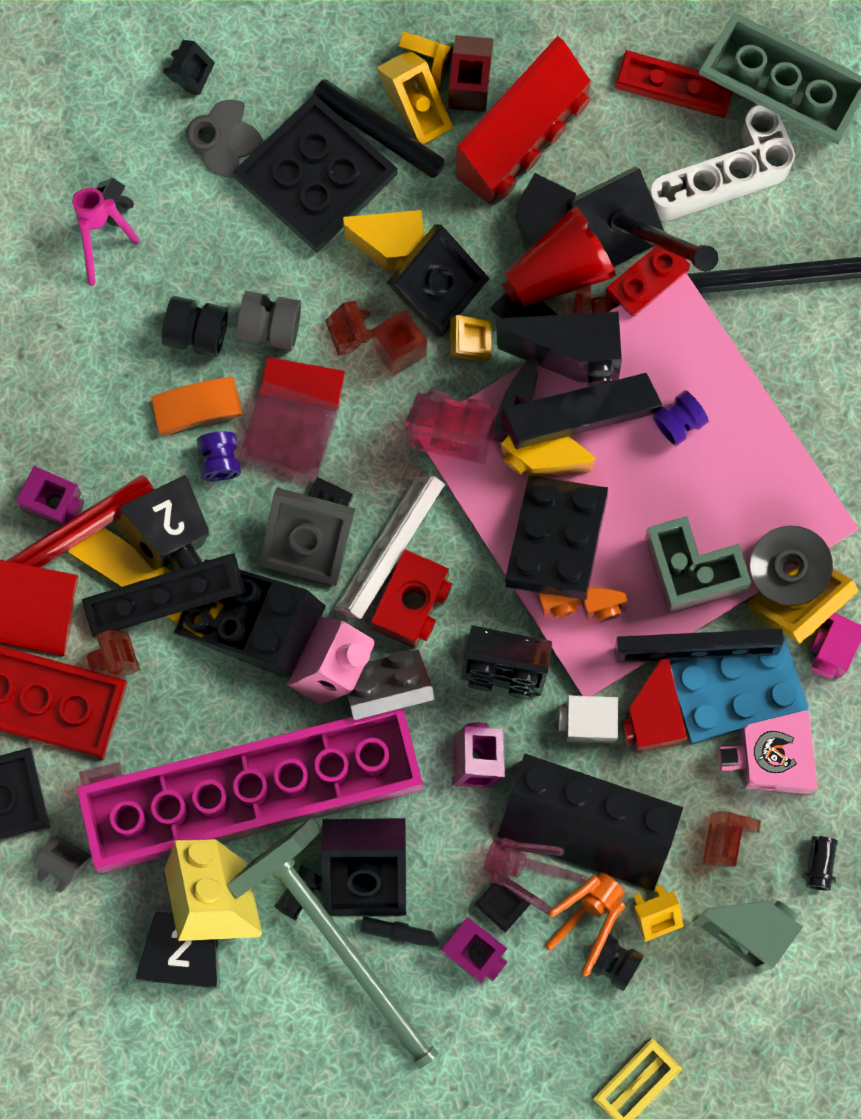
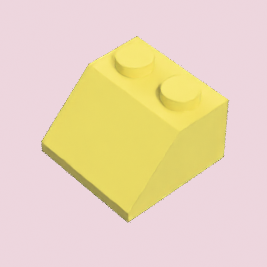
(200, 895)

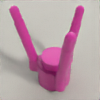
(91, 215)

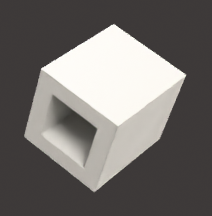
(589, 719)

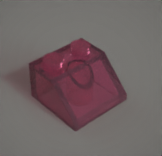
(450, 426)

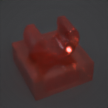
(584, 304)
(348, 327)
(114, 655)

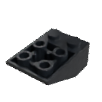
(260, 626)
(506, 662)

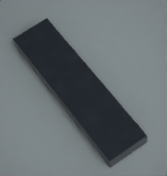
(580, 410)
(164, 595)
(698, 645)

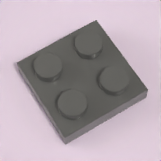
(306, 536)
(391, 685)

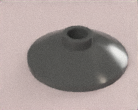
(793, 546)

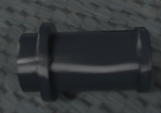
(821, 863)
(287, 903)

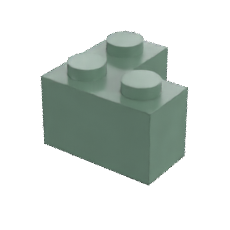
(690, 577)

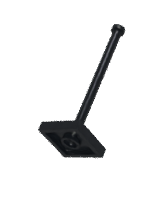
(628, 222)

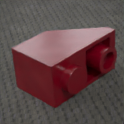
(470, 73)

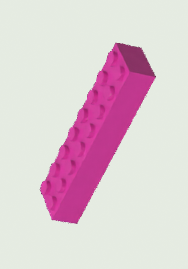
(249, 788)

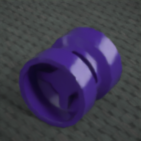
(680, 418)
(218, 459)

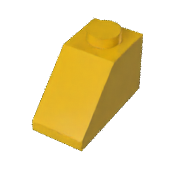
(415, 96)
(386, 236)
(548, 458)

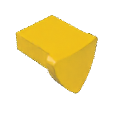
(440, 52)

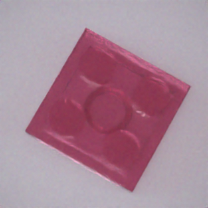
(289, 431)

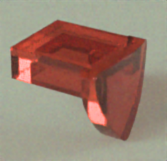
(725, 837)

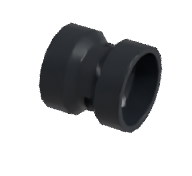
(623, 967)

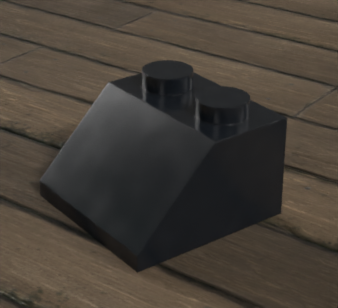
(364, 866)

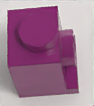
(42, 487)
(489, 746)
(472, 935)

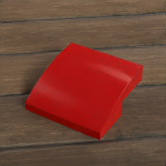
(36, 607)

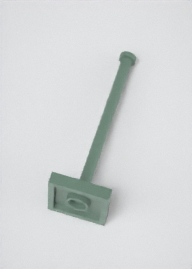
(279, 863)

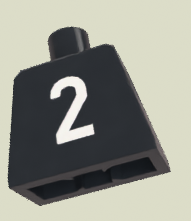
(165, 525)
(178, 961)

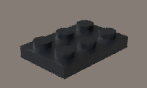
(557, 537)

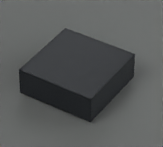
(502, 906)

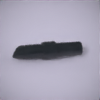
(398, 932)

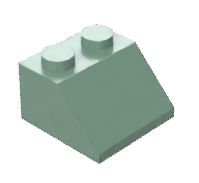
(753, 930)

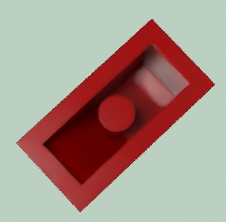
(655, 714)

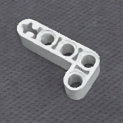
(717, 170)

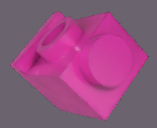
(835, 646)

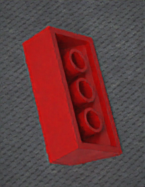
(523, 123)

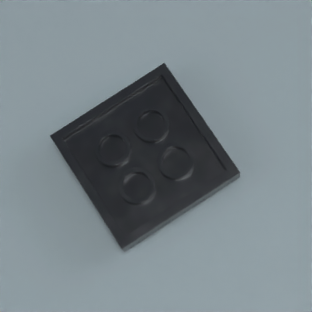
(315, 173)

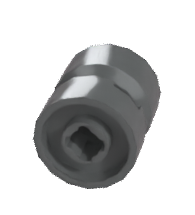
(268, 320)

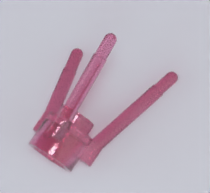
(507, 860)

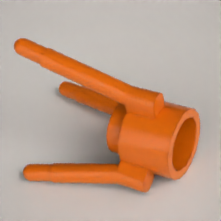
(601, 897)

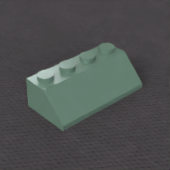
(784, 78)

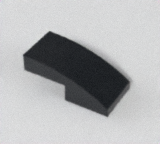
(519, 391)

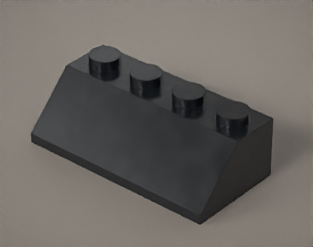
(592, 820)

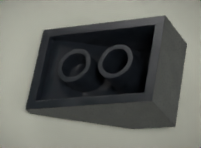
(571, 345)

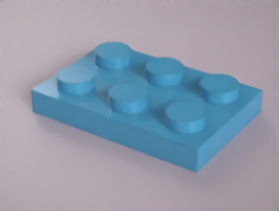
(733, 692)

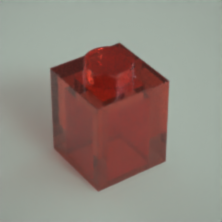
(399, 342)

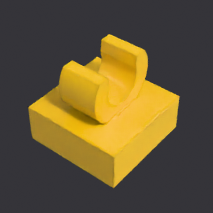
(658, 914)

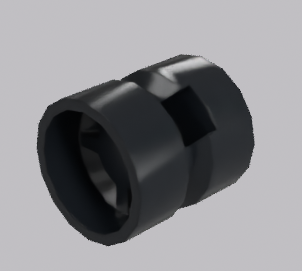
(196, 326)

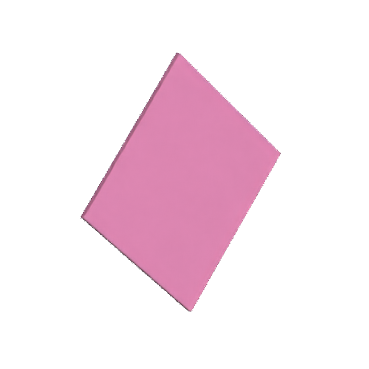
(728, 478)

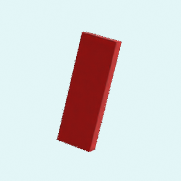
(672, 84)

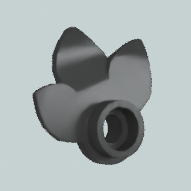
(229, 140)

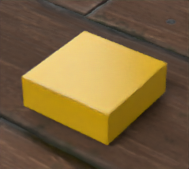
(470, 338)

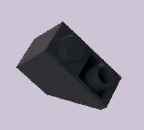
(540, 208)

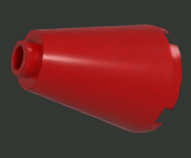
(559, 263)

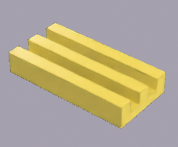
(663, 1057)

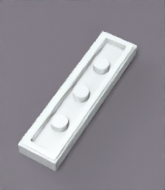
(389, 546)

